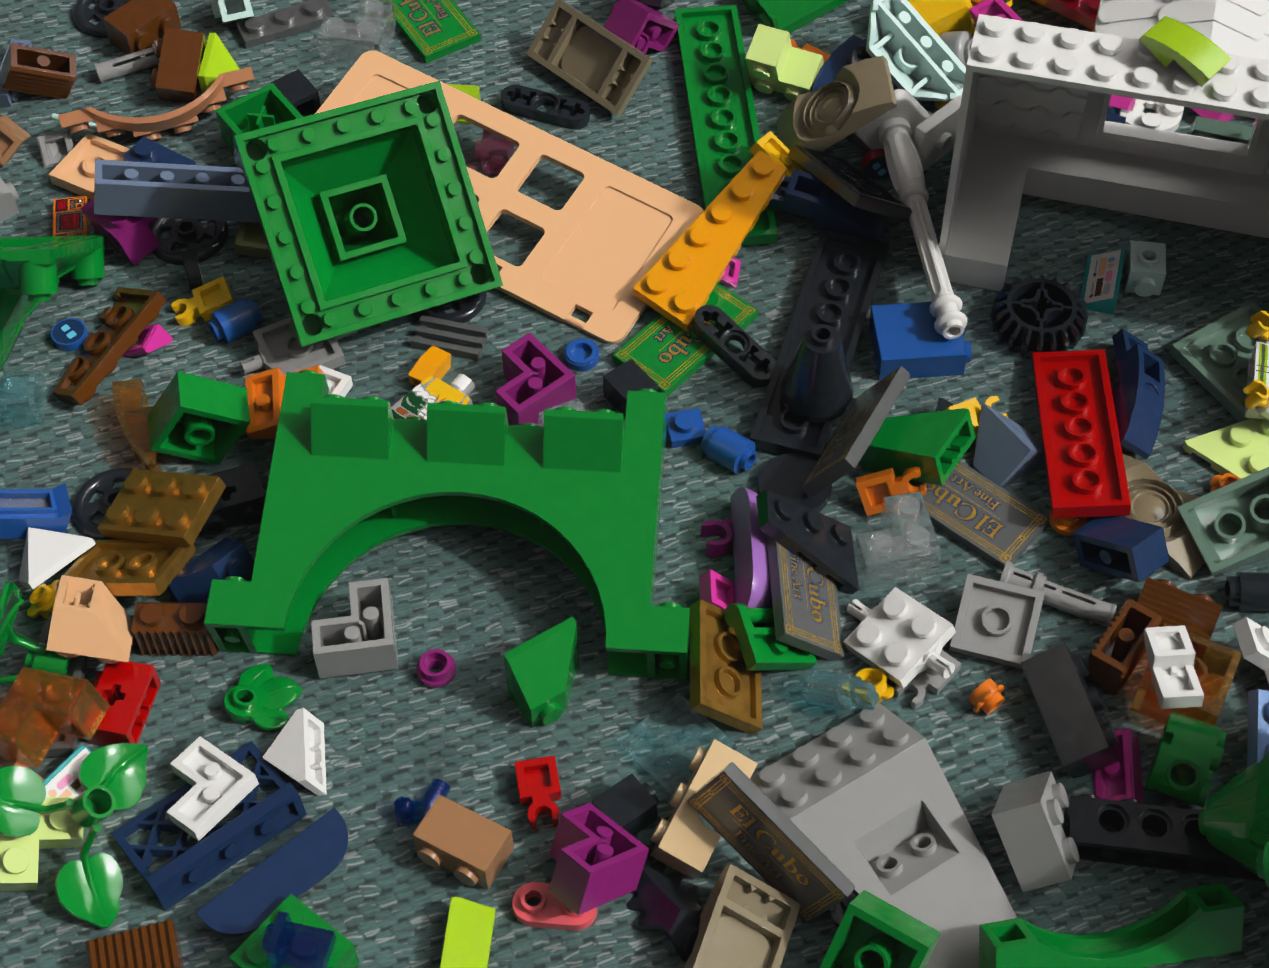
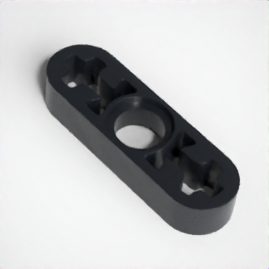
(541, 98)
(732, 331)

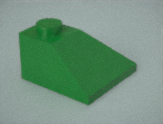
(543, 673)

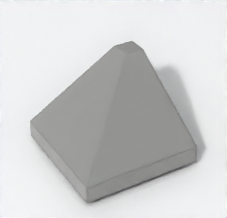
(55, 147)

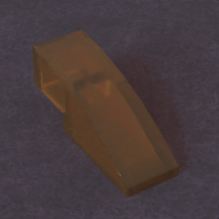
(132, 412)

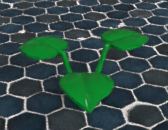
(37, 655)
(113, 782)

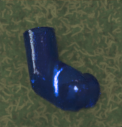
(413, 812)

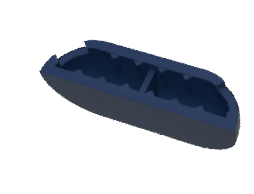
(287, 871)

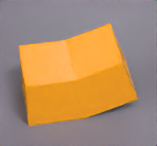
(432, 363)

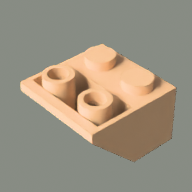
(89, 622)

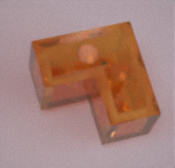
(40, 708)

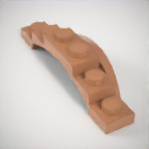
(151, 126)

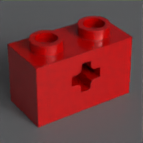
(130, 693)

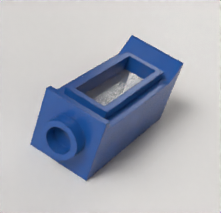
(35, 509)

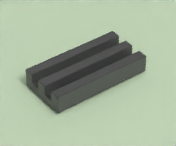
(450, 332)

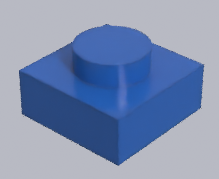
(685, 427)

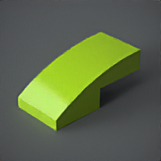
(1189, 48)

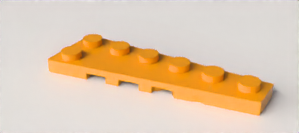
(698, 258)

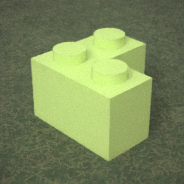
(779, 66)
(21, 855)

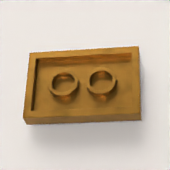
(162, 507)
(132, 566)
(718, 673)

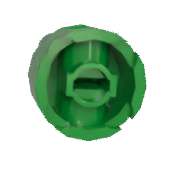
(1186, 759)

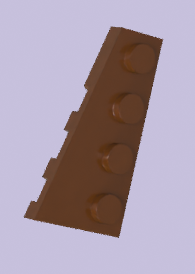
(105, 347)

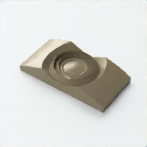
(589, 57)
(840, 107)
(1157, 504)
(743, 924)

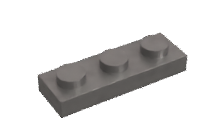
(283, 22)

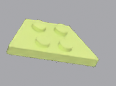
(1235, 448)

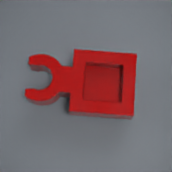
(539, 787)

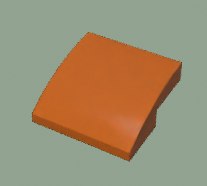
(265, 401)

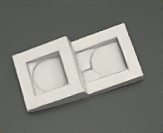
(1172, 668)

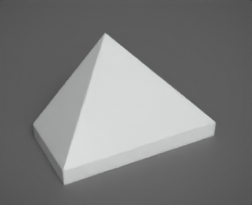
(48, 553)
(301, 751)

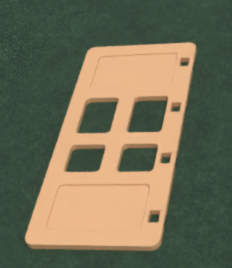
(590, 247)

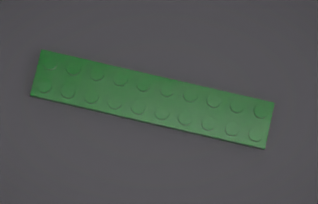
(720, 103)

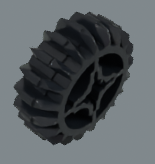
(1018, 321)

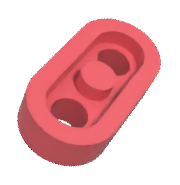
(550, 911)

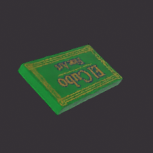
(434, 27)
(674, 355)

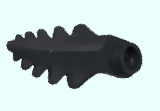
(667, 905)

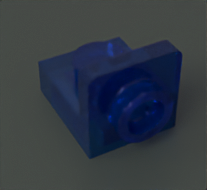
(297, 944)

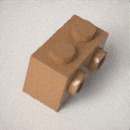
(463, 843)

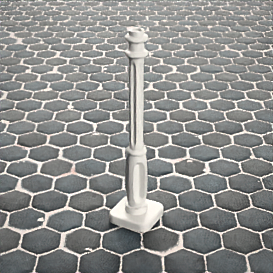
(895, 135)

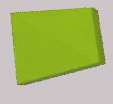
(214, 62)

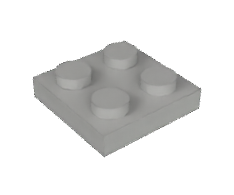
(996, 621)

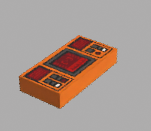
(69, 218)

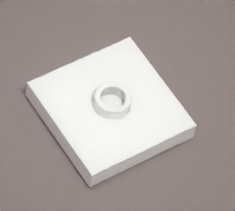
(937, 133)

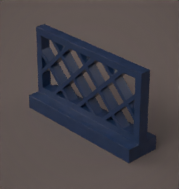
(224, 843)

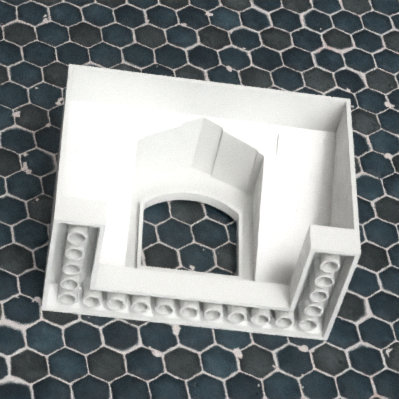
(1039, 128)

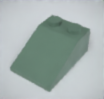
(1231, 523)

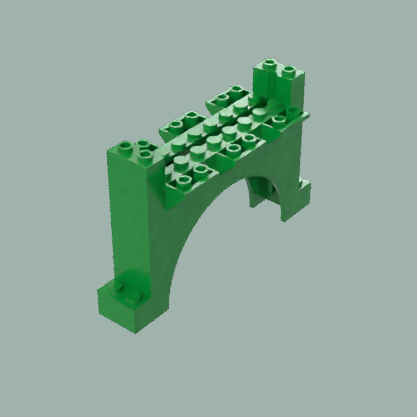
(359, 477)

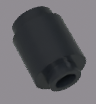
(1248, 591)

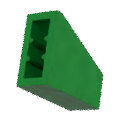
(921, 440)

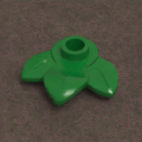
(266, 698)

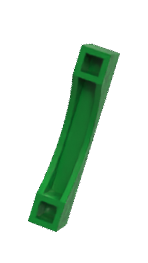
(1191, 926)

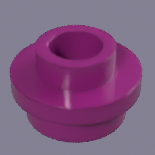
(436, 658)

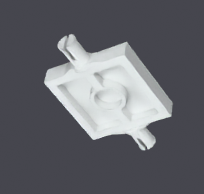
(900, 637)

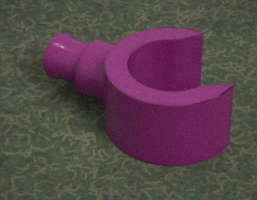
(723, 529)

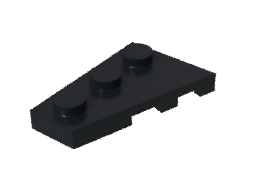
(811, 533)

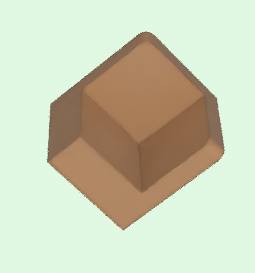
(11, 138)

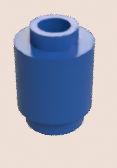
(235, 320)
(729, 449)

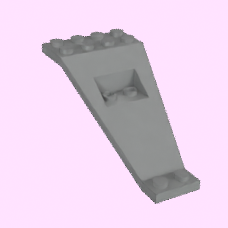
(892, 827)

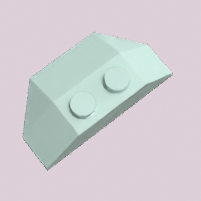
(914, 52)

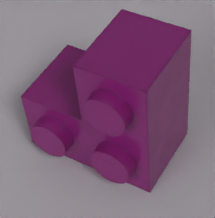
(641, 25)
(125, 234)
(534, 380)
(593, 859)

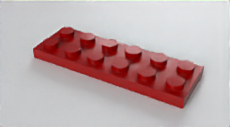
(1080, 435)

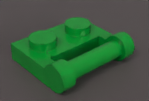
(760, 645)

